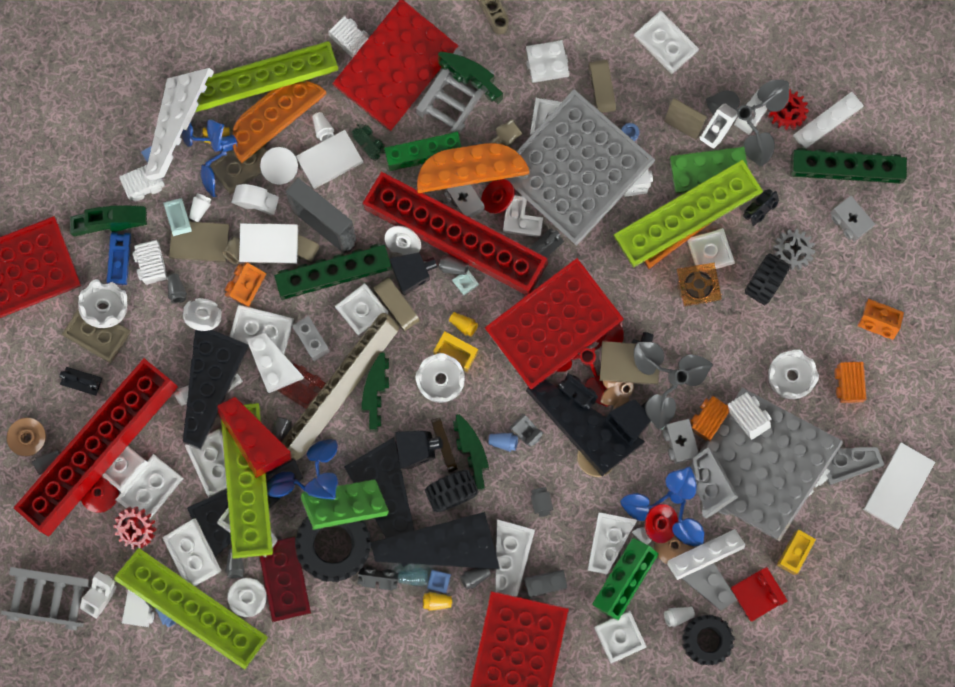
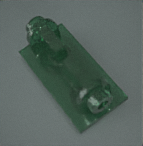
(364, 135)

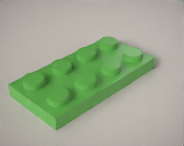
(696, 168)
(351, 504)

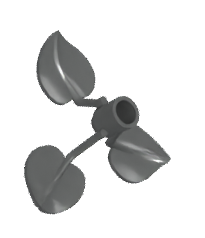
(774, 96)
(691, 371)

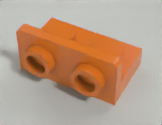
(245, 283)
(881, 319)

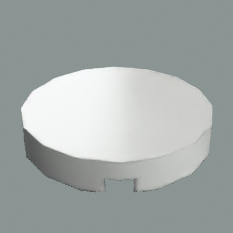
(278, 165)
(202, 314)
(247, 597)

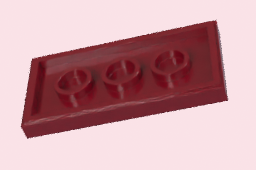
(285, 581)

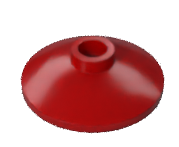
(497, 196)
(106, 499)
(663, 531)

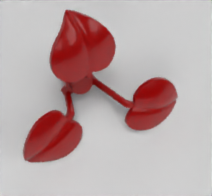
(588, 358)

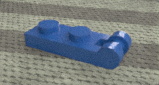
(119, 258)

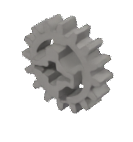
(799, 247)

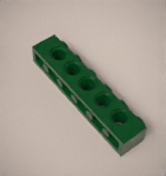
(896, 164)
(326, 280)

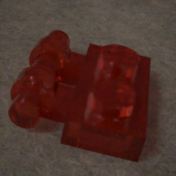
(299, 392)

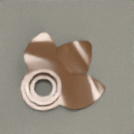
(615, 395)

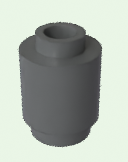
(541, 501)

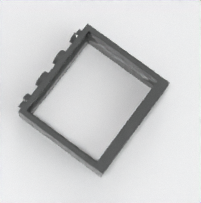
(321, 216)

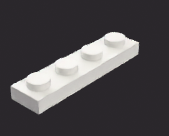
(828, 120)
(706, 554)

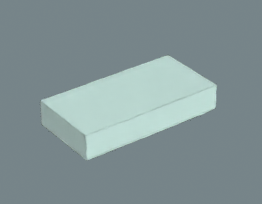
(177, 217)

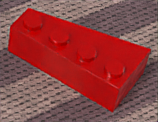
(252, 438)

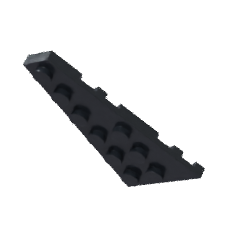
(583, 428)
(384, 467)

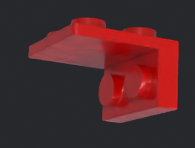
(758, 594)

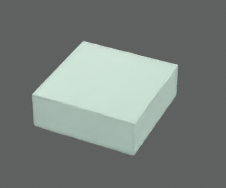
(465, 283)

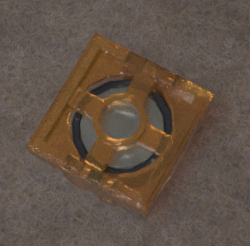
(698, 286)

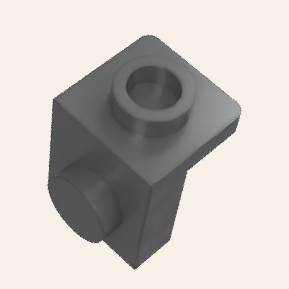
(526, 430)

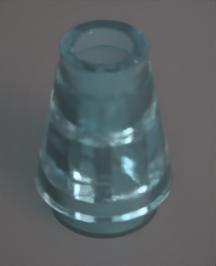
(414, 577)

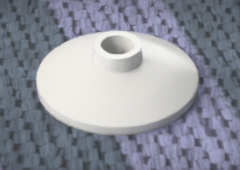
(402, 240)

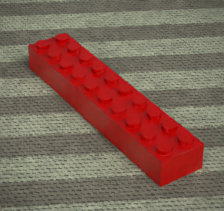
(456, 234)
(95, 447)

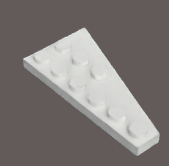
(175, 115)

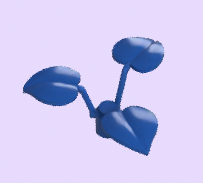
(218, 143)
(321, 487)
(681, 487)

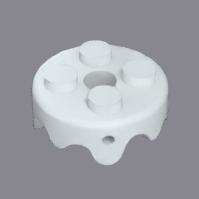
(102, 293)
(793, 361)
(440, 364)

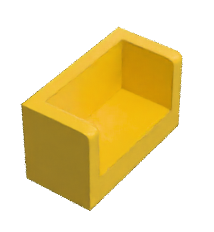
(457, 349)
(796, 552)

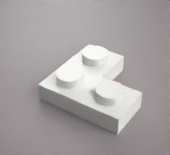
(521, 224)

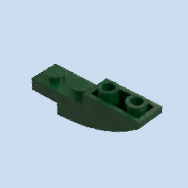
(465, 70)
(108, 217)
(375, 384)
(470, 444)

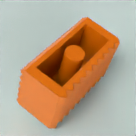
(851, 382)
(710, 418)

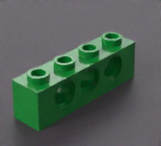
(419, 151)
(625, 579)

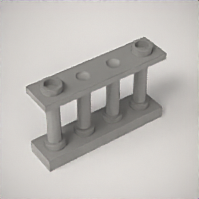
(436, 92)
(40, 579)

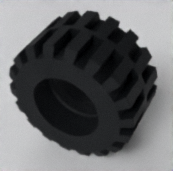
(767, 279)
(451, 491)
(725, 640)

